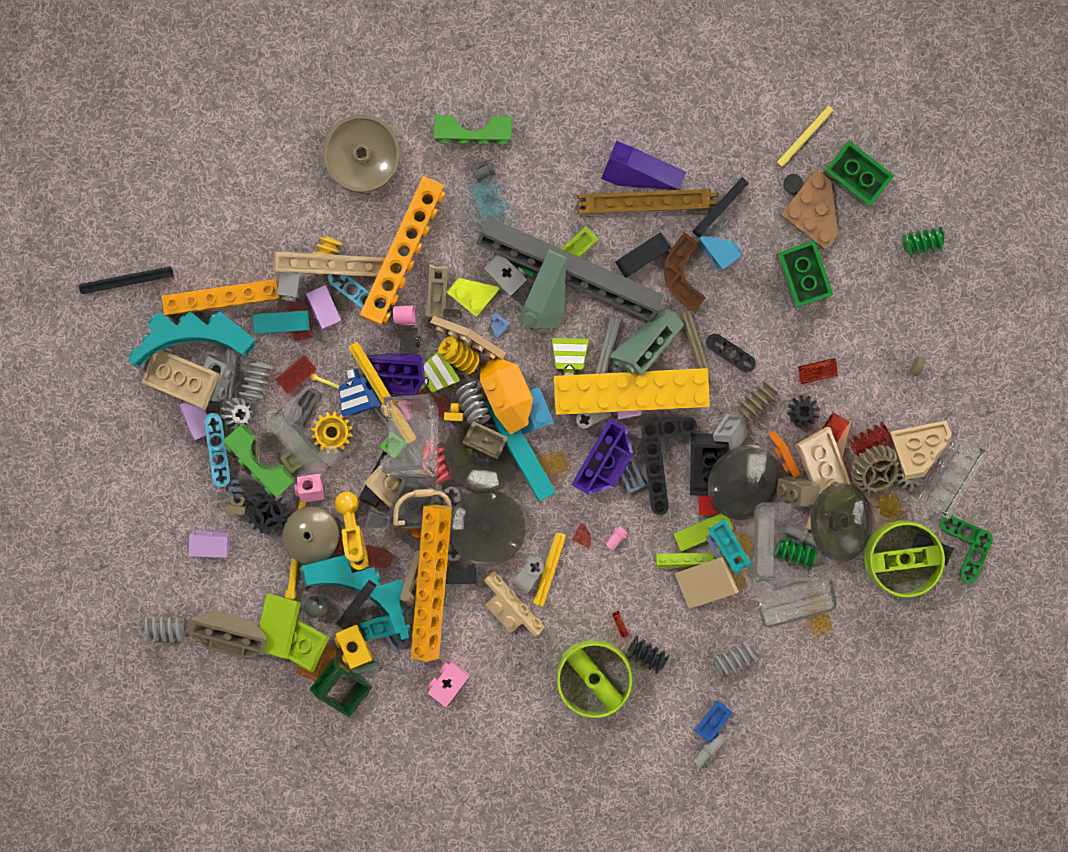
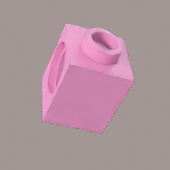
(315, 493)

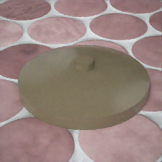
(361, 153)

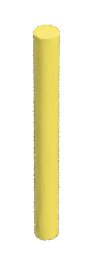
(805, 136)

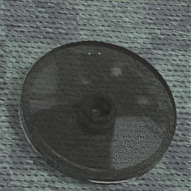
(473, 468)
(743, 481)
(841, 522)
(487, 528)

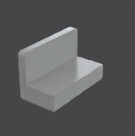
(731, 430)

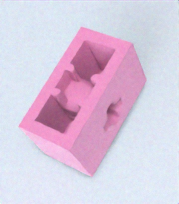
(445, 694)

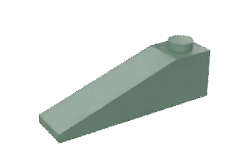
(546, 299)

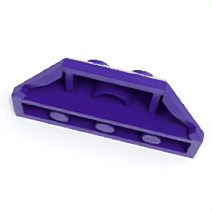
(399, 372)
(605, 460)

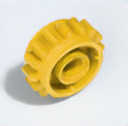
(331, 421)

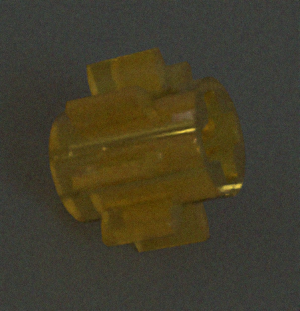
(889, 505)

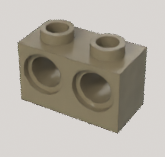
(798, 490)

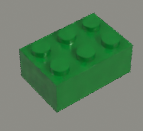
(858, 174)
(804, 274)

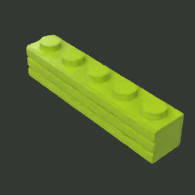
(682, 560)

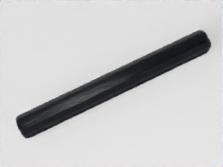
(126, 280)

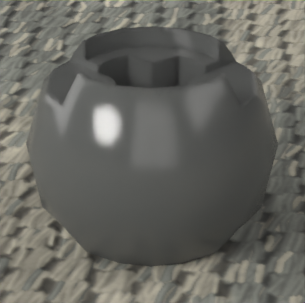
(316, 606)

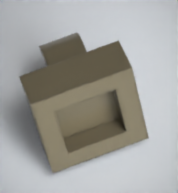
(236, 507)

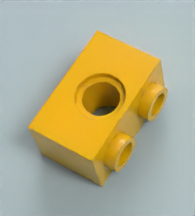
(353, 634)

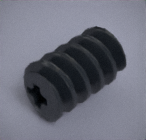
(647, 655)

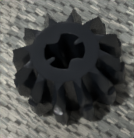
(796, 410)

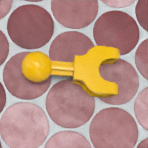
(353, 541)

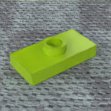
(581, 242)

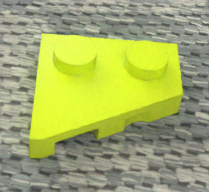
(472, 294)

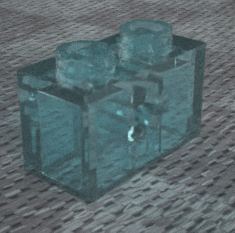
(484, 189)

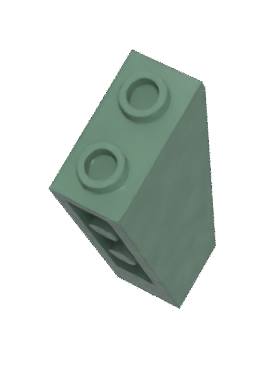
(647, 343)

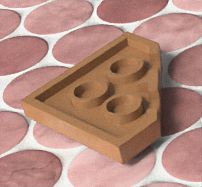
(814, 210)

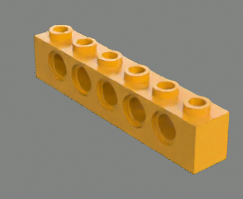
(220, 297)

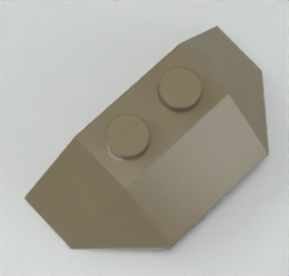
(228, 634)

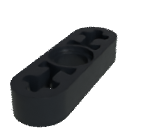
(721, 340)

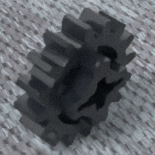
(260, 511)

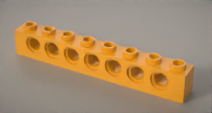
(426, 188)
(431, 582)

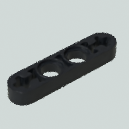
(720, 207)
(356, 604)

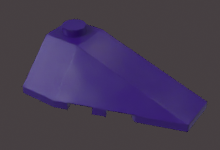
(638, 169)

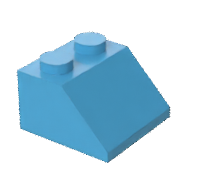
(720, 251)
(539, 413)

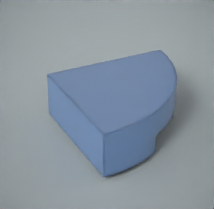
(498, 325)

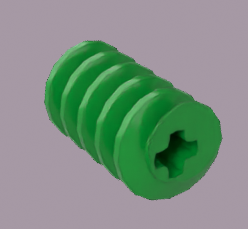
(923, 241)
(795, 552)

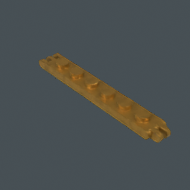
(646, 201)

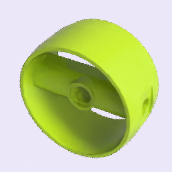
(918, 557)
(603, 688)

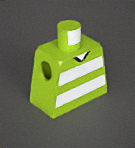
(569, 354)
(438, 374)

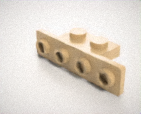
(510, 608)

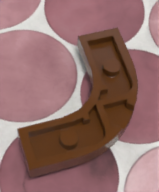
(675, 275)

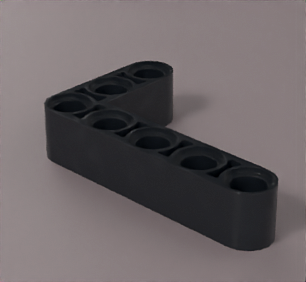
(657, 457)

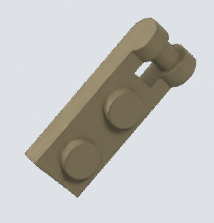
(437, 291)
(408, 592)

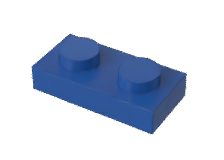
(713, 721)

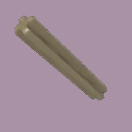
(694, 341)

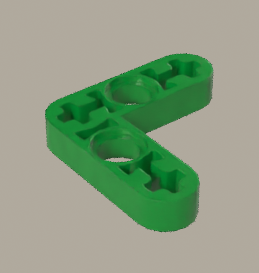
(974, 539)

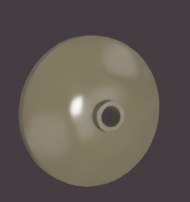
(323, 534)

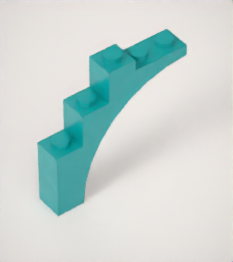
(191, 329)
(338, 572)

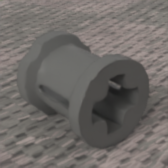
(483, 171)

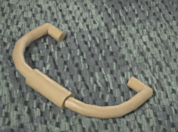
(417, 493)

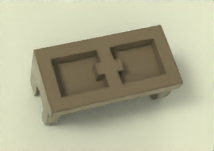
(484, 440)

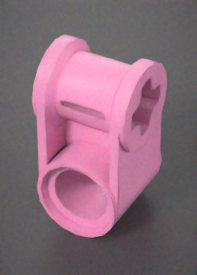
(404, 315)

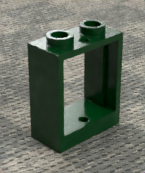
(330, 677)

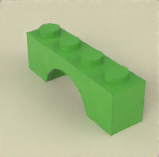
(498, 131)
(274, 478)

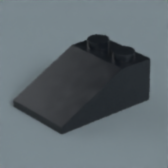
(703, 456)

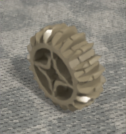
(876, 469)

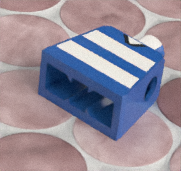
(357, 395)

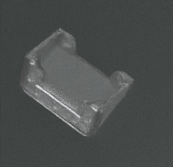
(411, 436)

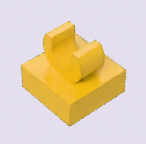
(455, 414)

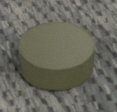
(917, 366)

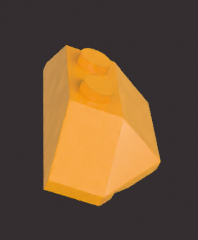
(507, 393)

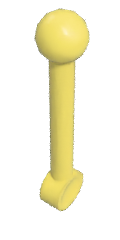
(314, 377)

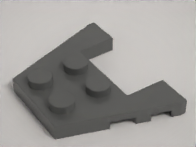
(410, 510)

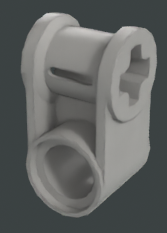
(593, 418)
(527, 577)

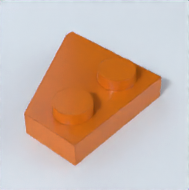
(783, 453)

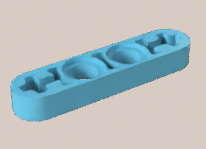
(361, 293)
(217, 450)

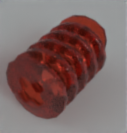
(873, 437)

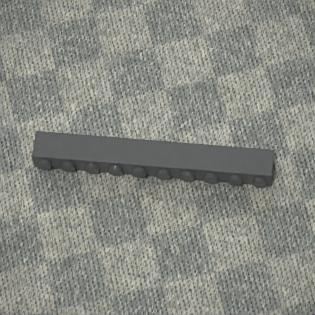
(579, 272)

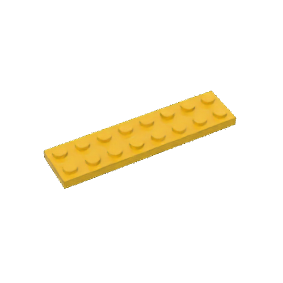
(631, 392)

